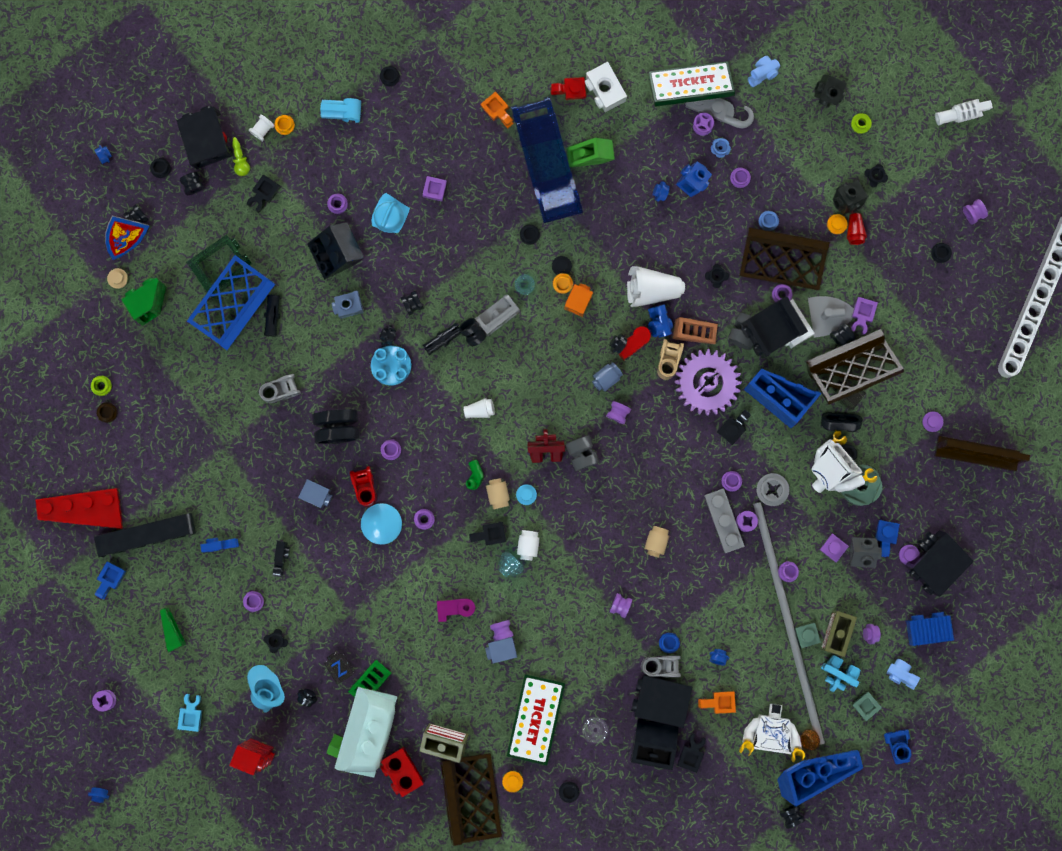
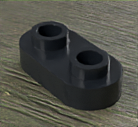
(841, 421)

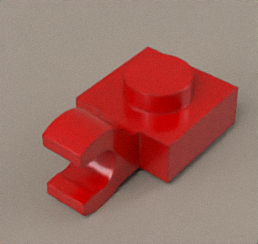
(572, 88)

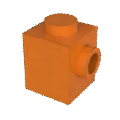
(578, 299)

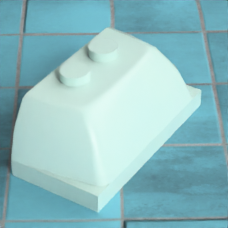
(366, 732)

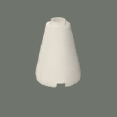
(652, 287)

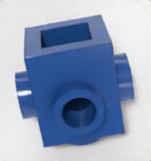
(694, 179)

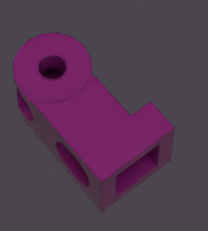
(454, 607)

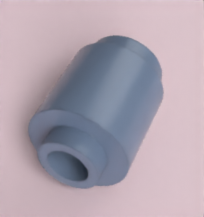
(606, 377)

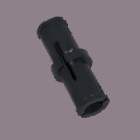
(271, 315)
(442, 339)

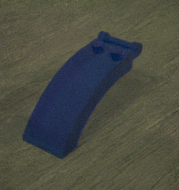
(547, 162)

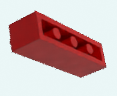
(252, 756)

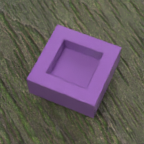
(434, 188)
(833, 548)

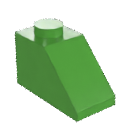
(590, 152)

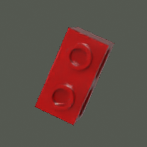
(407, 769)

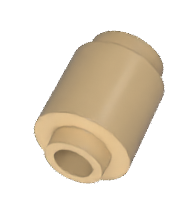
(497, 493)
(657, 541)

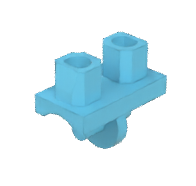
(850, 676)

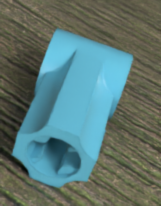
(346, 110)

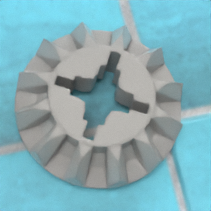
(782, 491)

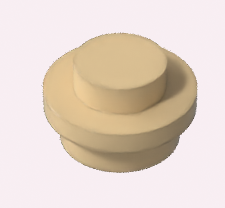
(117, 278)

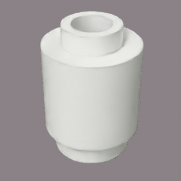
(528, 545)

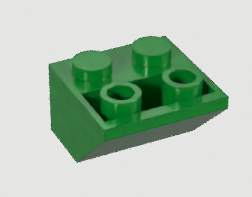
(146, 301)

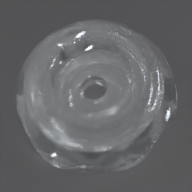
(590, 735)

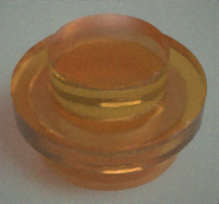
(810, 739)

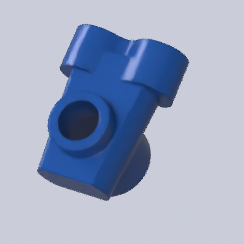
(661, 324)
(899, 740)

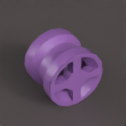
(704, 120)
(975, 211)
(618, 412)
(744, 523)
(621, 605)
(501, 630)
(108, 699)

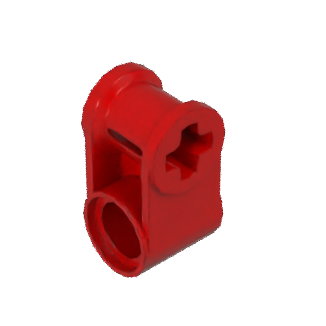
(363, 485)

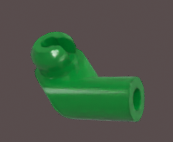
(476, 477)

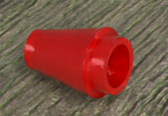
(856, 231)

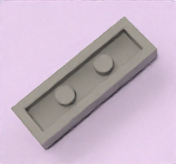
(724, 521)

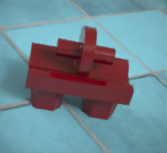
(544, 444)

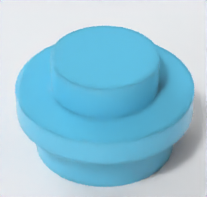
(526, 494)

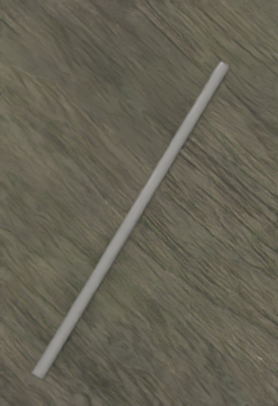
(788, 621)

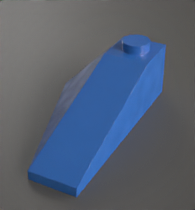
(816, 775)

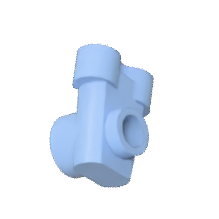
(764, 69)
(900, 673)

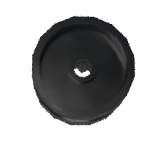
(336, 429)

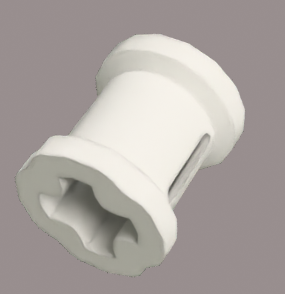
(261, 127)

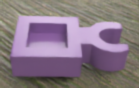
(863, 312)

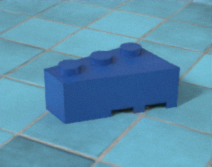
(781, 397)

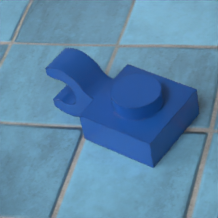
(886, 534)
(110, 577)

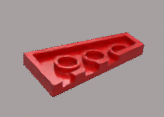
(87, 508)

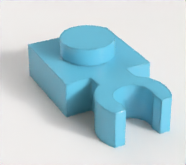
(190, 717)

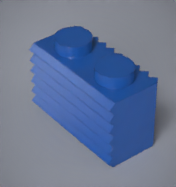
(929, 630)

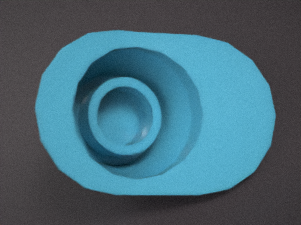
(389, 214)
(264, 688)

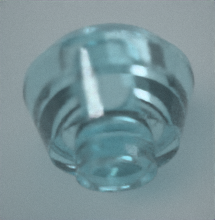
(510, 565)

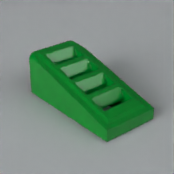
(171, 631)
(381, 668)

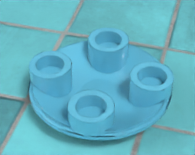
(390, 365)
(381, 523)

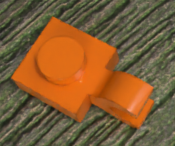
(496, 108)
(722, 702)

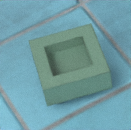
(807, 635)
(866, 706)

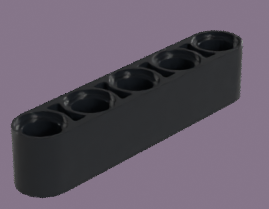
(145, 534)

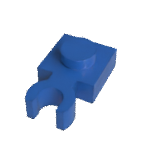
(215, 545)

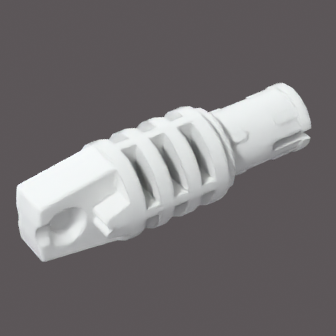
(963, 112)

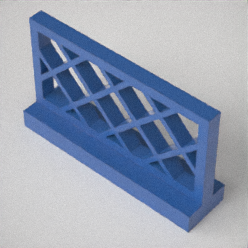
(246, 312)

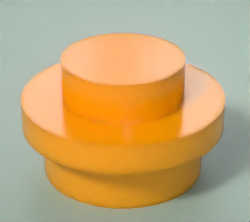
(284, 124)
(837, 224)
(562, 283)
(512, 781)

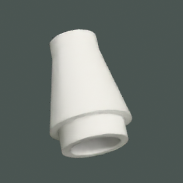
(480, 409)

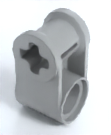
(281, 389)
(663, 666)

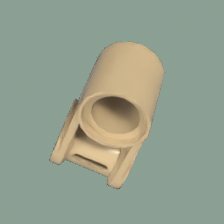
(669, 355)

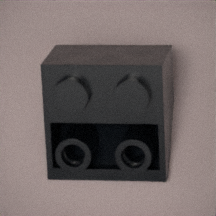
(335, 250)
(654, 744)

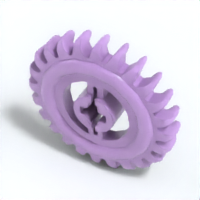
(721, 368)

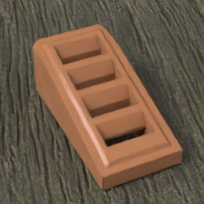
(678, 326)

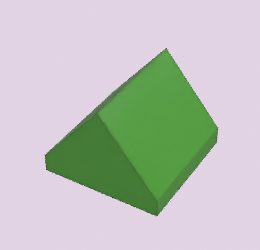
(334, 746)

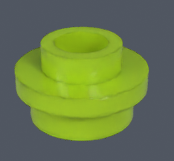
(861, 129)
(95, 382)

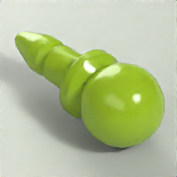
(241, 166)

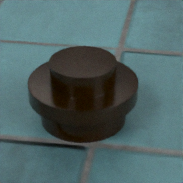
(107, 412)

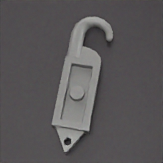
(721, 111)

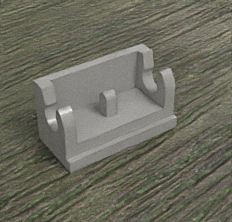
(497, 315)

